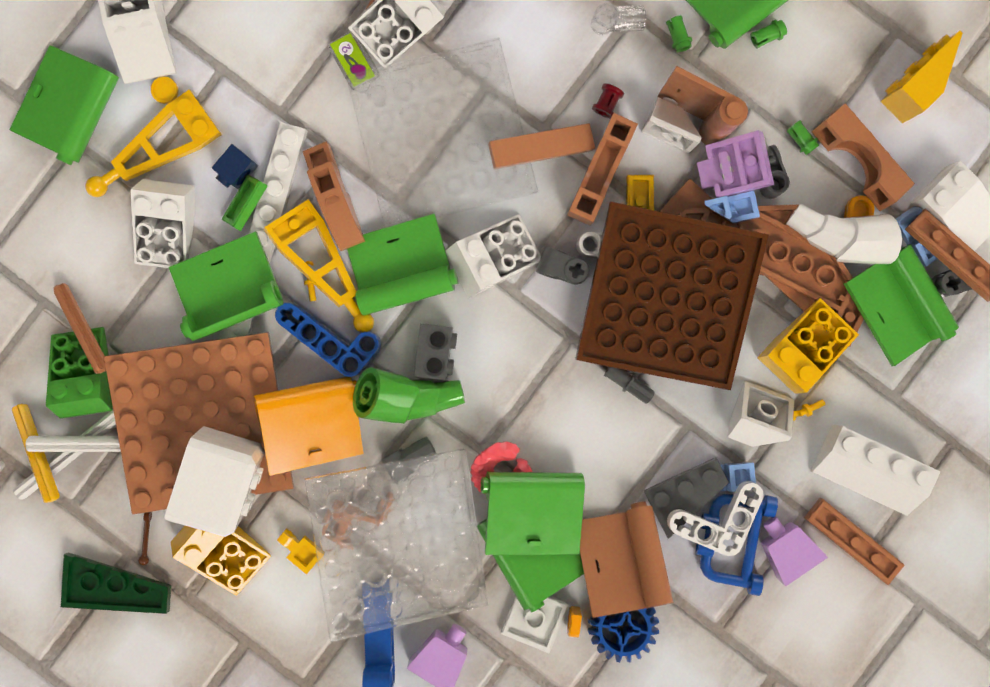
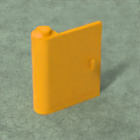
(308, 420)

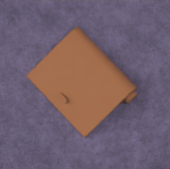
(715, 106)
(629, 562)

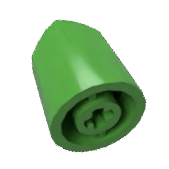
(396, 398)

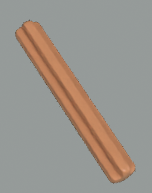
(80, 327)

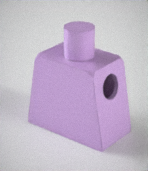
(790, 551)
(440, 657)

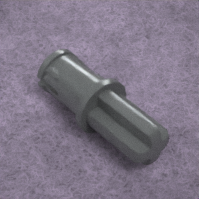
(630, 384)

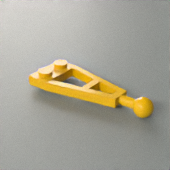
(192, 118)
(295, 225)

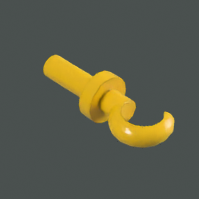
(311, 288)
(807, 409)

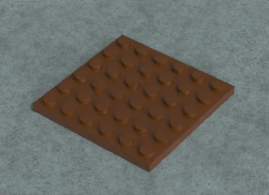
(671, 296)

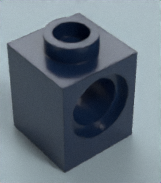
(233, 167)

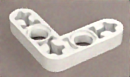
(718, 532)

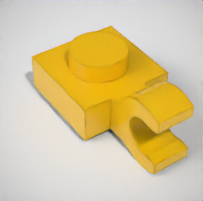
(302, 552)

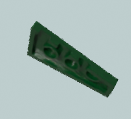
(105, 587)

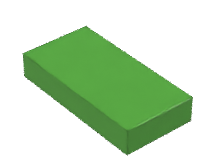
(244, 202)

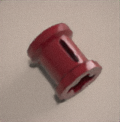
(608, 100)

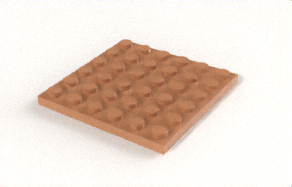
(174, 392)

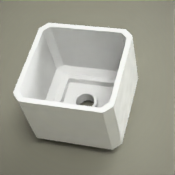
(215, 482)

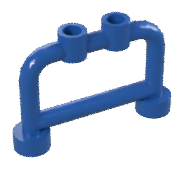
(748, 580)

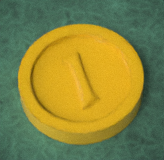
(164, 90)

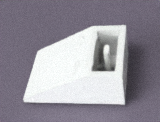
(395, 25)
(138, 38)
(162, 222)
(493, 255)

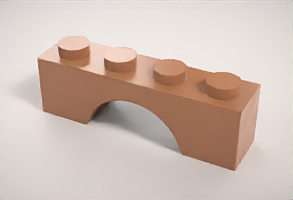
(602, 169)
(884, 177)

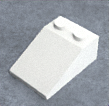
(959, 203)

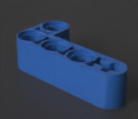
(323, 336)
(379, 659)

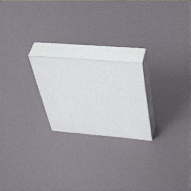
(536, 627)

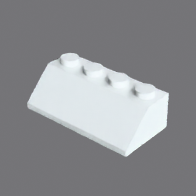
(874, 470)

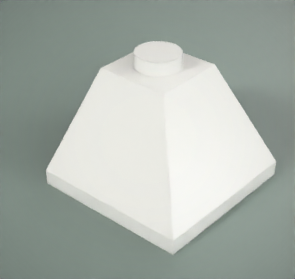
(671, 125)
(761, 416)

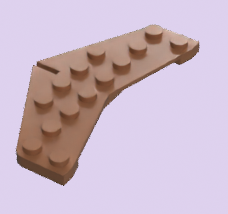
(793, 263)

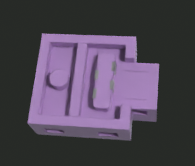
(736, 165)

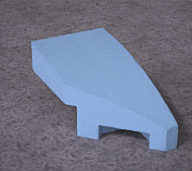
(735, 207)

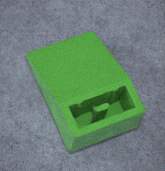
(71, 382)

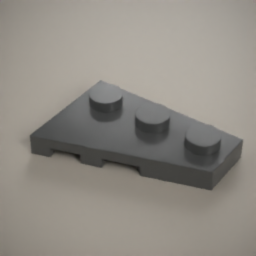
(686, 492)

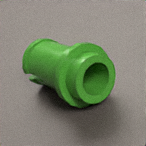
(769, 33)
(679, 35)
(803, 137)

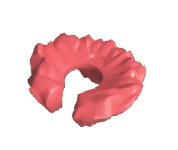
(491, 456)

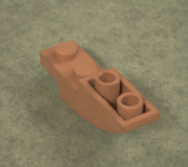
(332, 196)

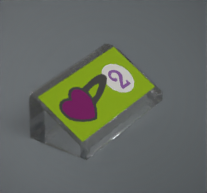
(350, 54)

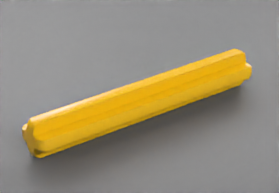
(37, 459)

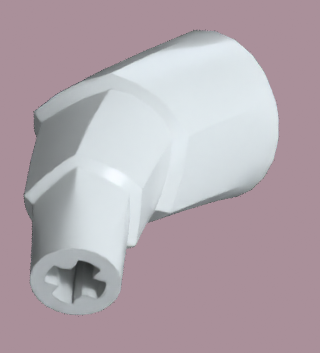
(852, 239)

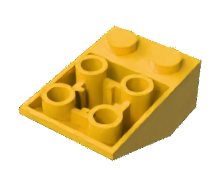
(923, 80)
(808, 347)
(224, 560)

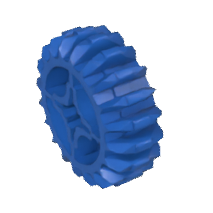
(621, 647)

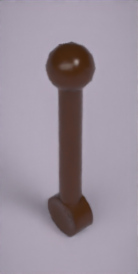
(143, 559)

